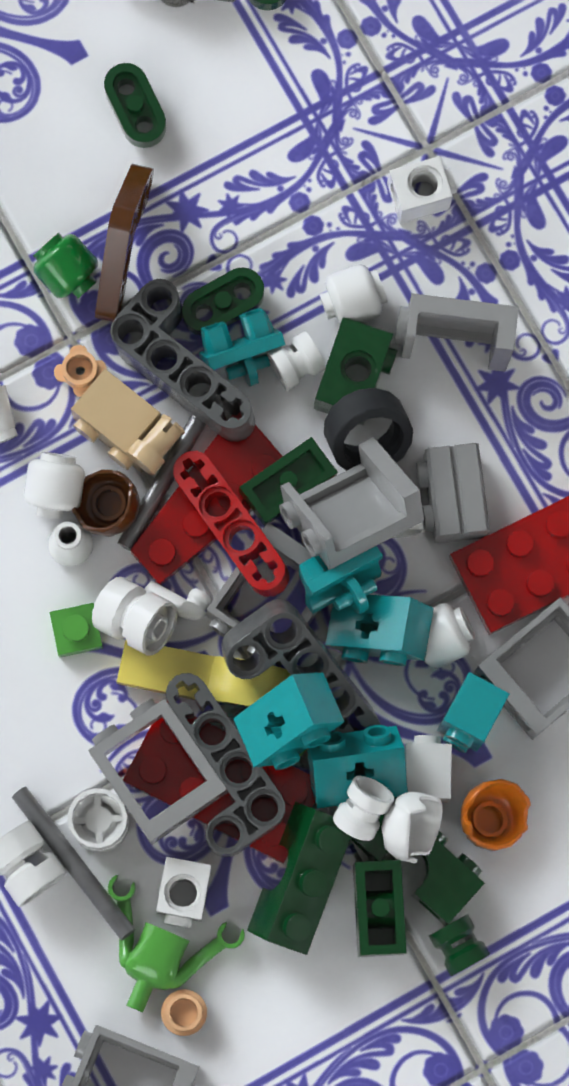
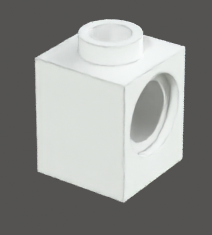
(414, 206)
(429, 766)
(189, 871)

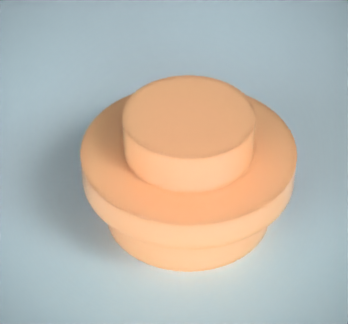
(184, 1012)

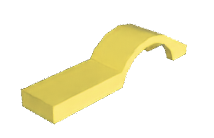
(157, 670)

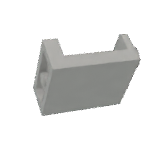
(459, 321)
(354, 507)

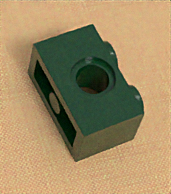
(354, 345)
(379, 908)

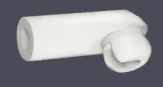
(190, 608)

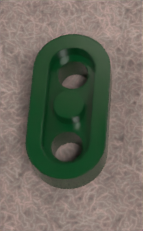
(135, 107)
(220, 299)

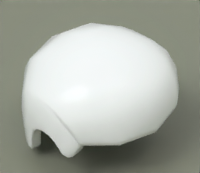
(412, 825)

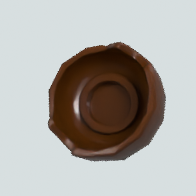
(107, 503)

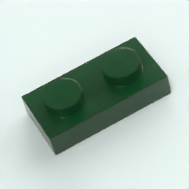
(301, 467)

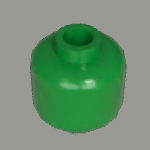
(65, 266)

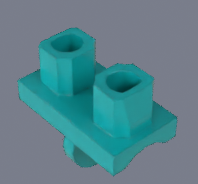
(258, 338)
(343, 584)

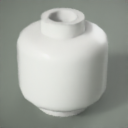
(354, 294)
(54, 484)
(448, 636)

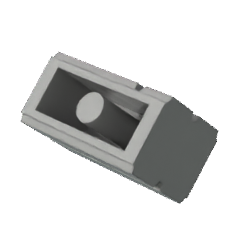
(454, 493)

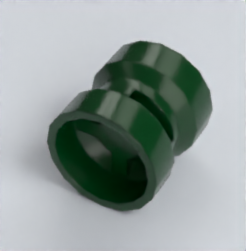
(464, 954)

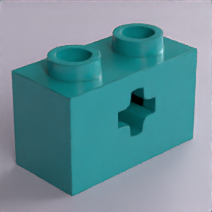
(390, 629)
(472, 713)
(289, 720)
(367, 753)

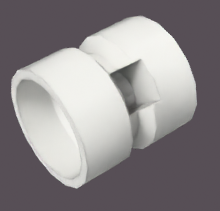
(131, 613)
(98, 820)
(26, 865)

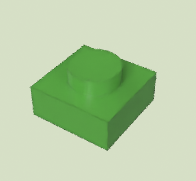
(75, 630)

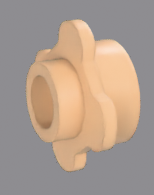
(75, 359)

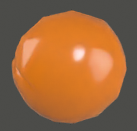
(495, 814)

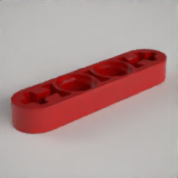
(230, 523)

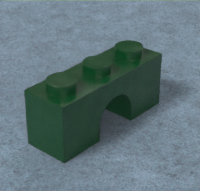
(448, 879)
(295, 906)

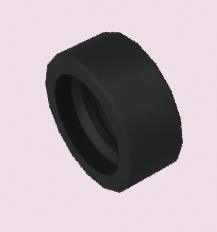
(358, 408)

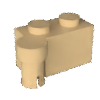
(125, 424)

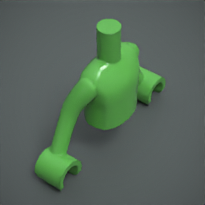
(158, 955)

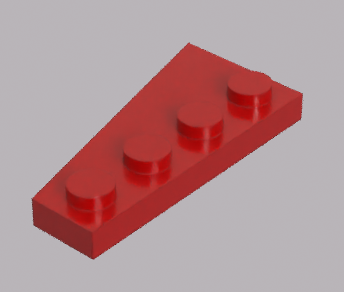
(178, 529)

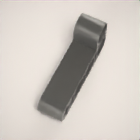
(188, 369)
(288, 648)
(219, 757)

